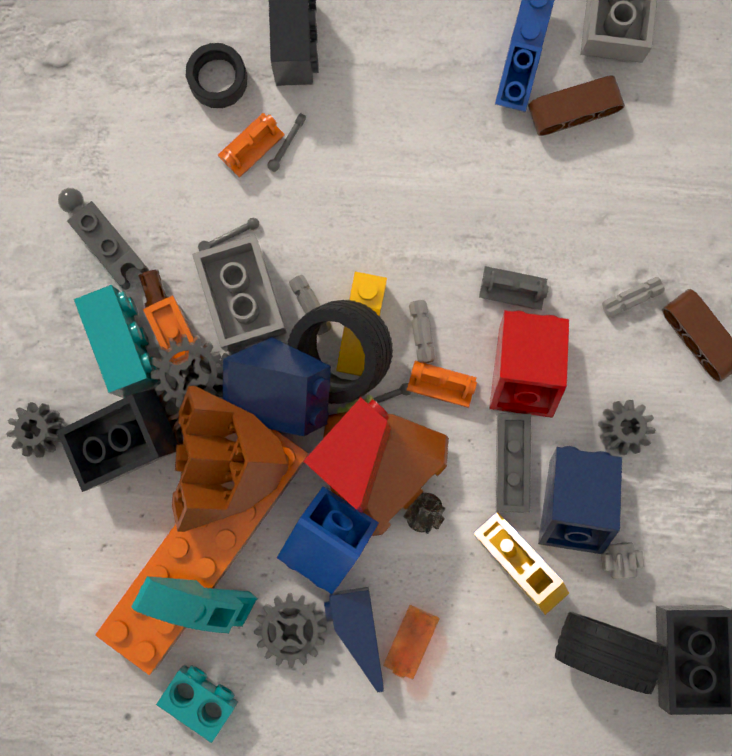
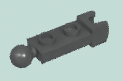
(100, 236)

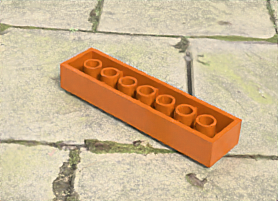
(190, 555)

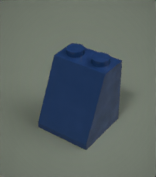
(279, 386)
(581, 500)

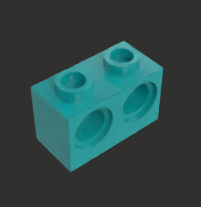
(192, 710)

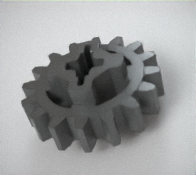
(173, 367)
(301, 641)

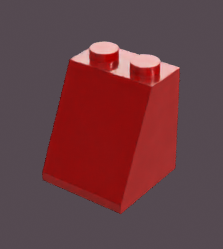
(530, 364)
(353, 452)

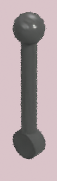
(273, 165)
(252, 223)
(402, 390)

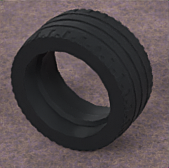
(367, 328)
(610, 653)

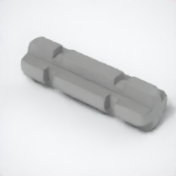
(633, 296)
(307, 299)
(422, 331)

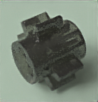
(425, 513)

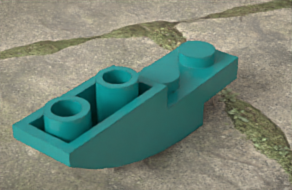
(192, 605)

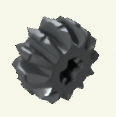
(639, 427)
(26, 438)

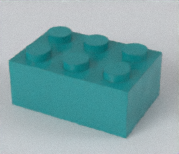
(117, 340)

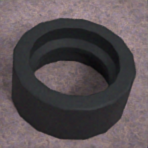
(212, 52)

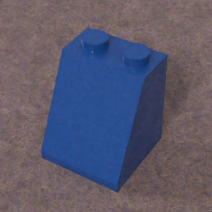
(327, 540)

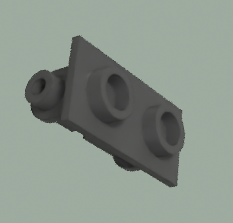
(513, 288)

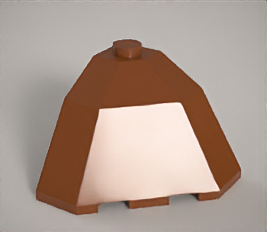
(224, 461)
(407, 464)

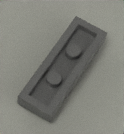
(513, 462)

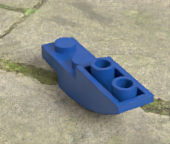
(524, 54)

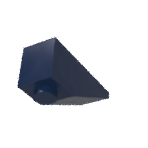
(355, 626)

